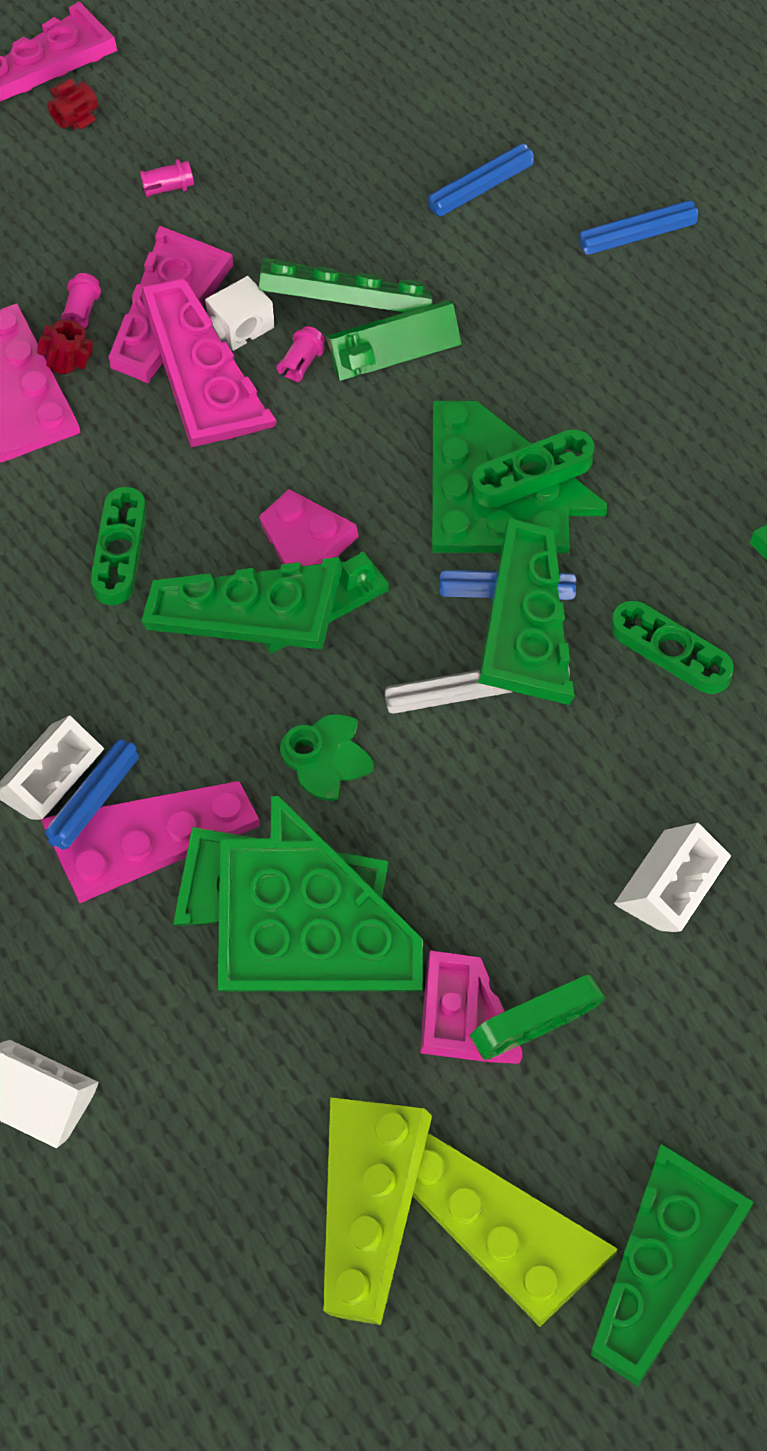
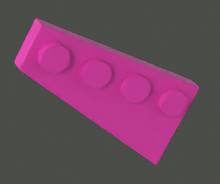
(55, 51)
(172, 259)
(202, 372)
(30, 399)
(148, 835)

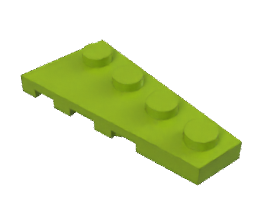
(369, 1195)
(510, 1234)

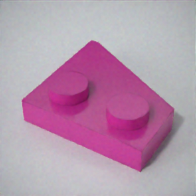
(305, 530)
(455, 1005)

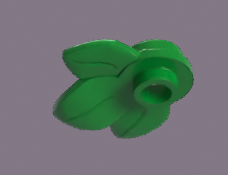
(332, 758)

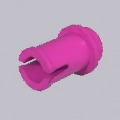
(167, 178)
(82, 292)
(306, 346)

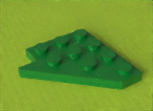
(462, 440)
(306, 919)

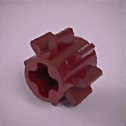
(72, 105)
(65, 346)

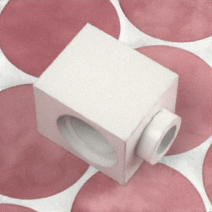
(240, 313)

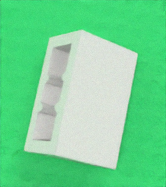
(49, 768)
(674, 877)
(41, 1094)

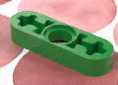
(543, 452)
(113, 530)
(669, 630)
(536, 1017)

